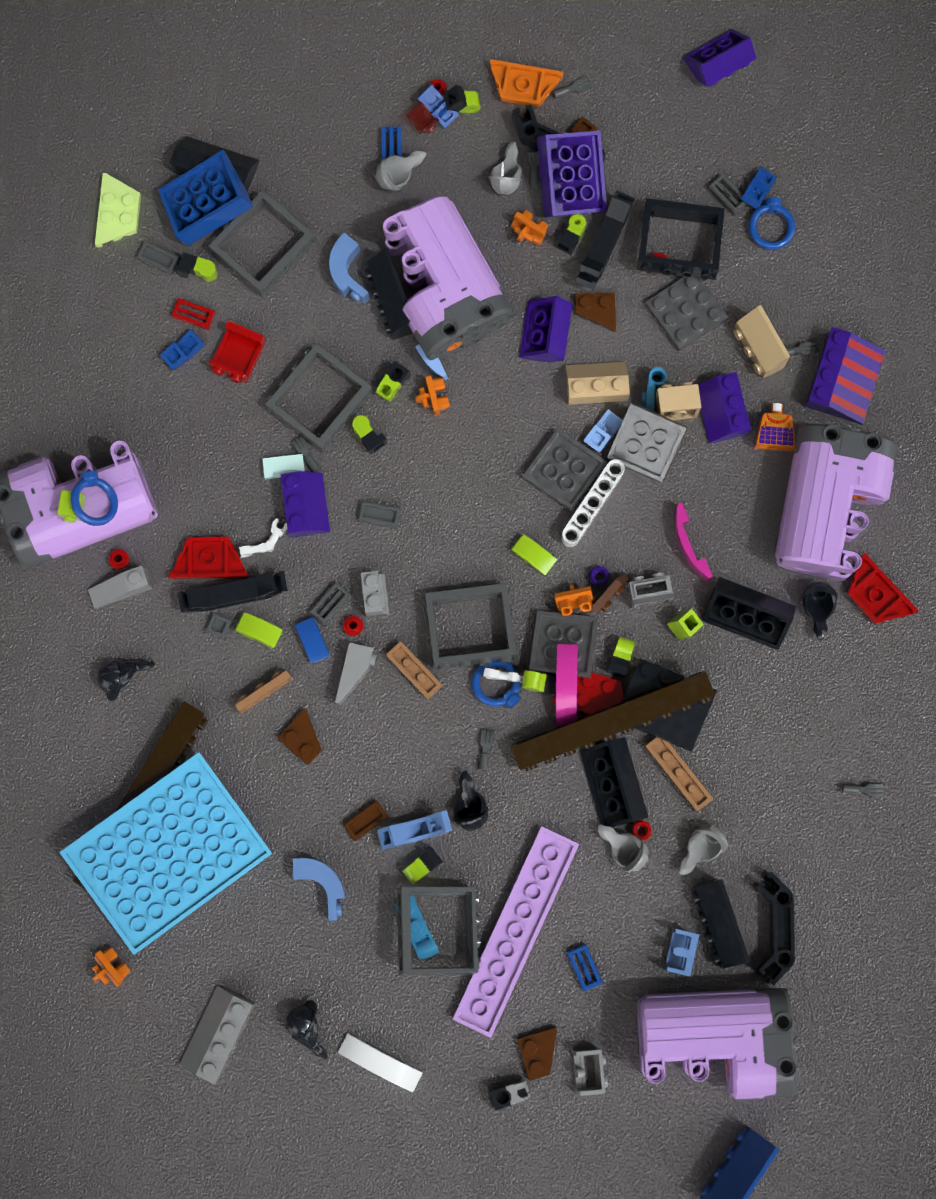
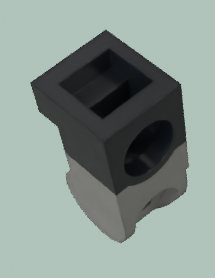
(509, 1094)

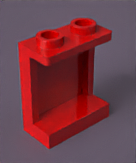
(237, 353)

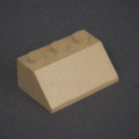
(761, 342)
(597, 383)

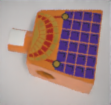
(775, 430)

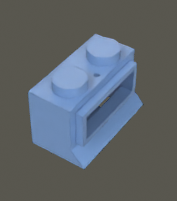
(681, 952)

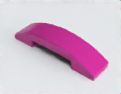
(699, 566)
(566, 683)

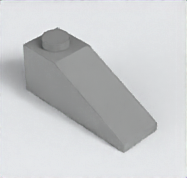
(120, 587)
(356, 666)

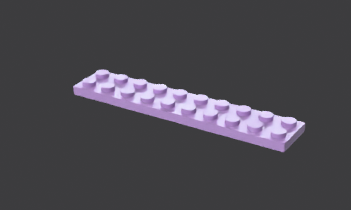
(516, 932)

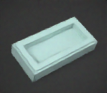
(283, 464)

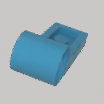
(648, 396)
(420, 934)

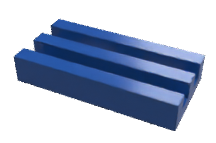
(391, 131)
(577, 950)

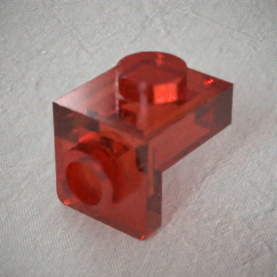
(422, 119)

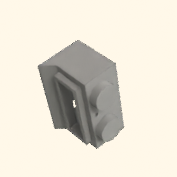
(374, 593)
(651, 598)
(579, 1072)

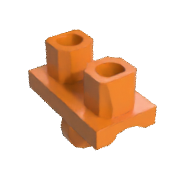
(528, 229)
(433, 386)
(573, 599)
(104, 961)

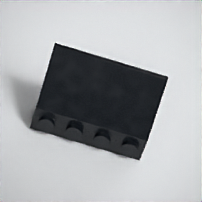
(680, 728)

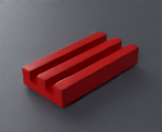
(209, 319)

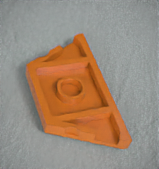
(524, 83)

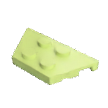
(117, 211)

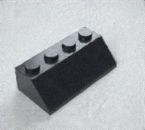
(192, 152)
(389, 292)
(749, 613)
(614, 783)
(720, 923)

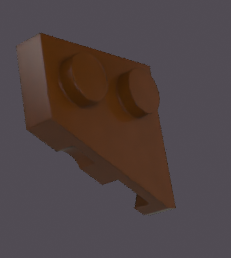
(597, 308)
(614, 589)
(301, 738)
(538, 1052)

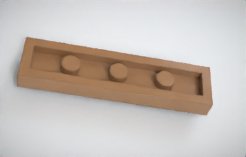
(679, 773)

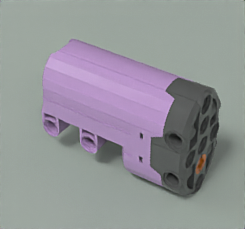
(462, 292)
(826, 475)
(32, 498)
(742, 1026)

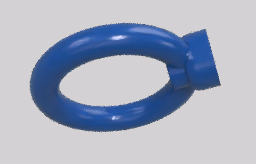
(772, 205)
(91, 479)
(510, 699)

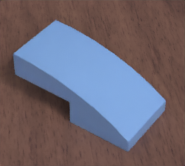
(435, 365)
(603, 431)

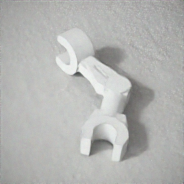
(247, 551)
(500, 675)

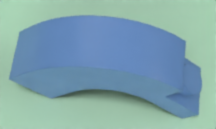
(341, 255)
(414, 830)
(315, 870)

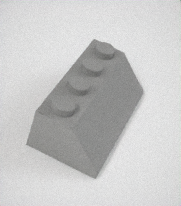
(217, 1035)

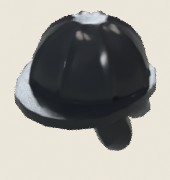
(819, 604)
(118, 674)
(470, 808)
(304, 1027)

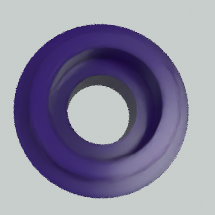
(599, 569)

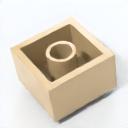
(678, 402)

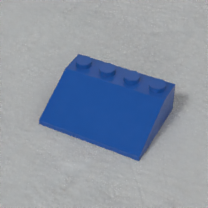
(204, 198)
(742, 1168)

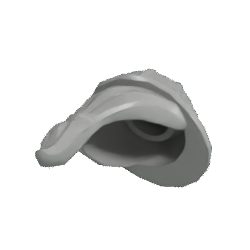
(396, 170)
(506, 175)
(704, 845)
(626, 849)

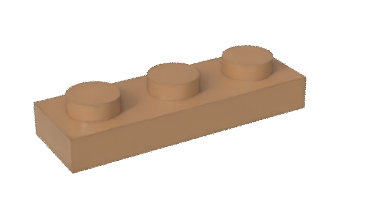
(414, 670)
(262, 691)

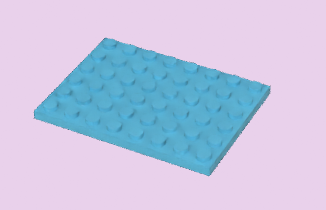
(166, 853)

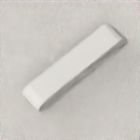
(596, 494)

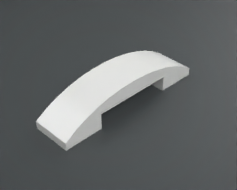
(379, 1063)

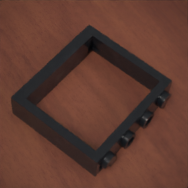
(683, 212)

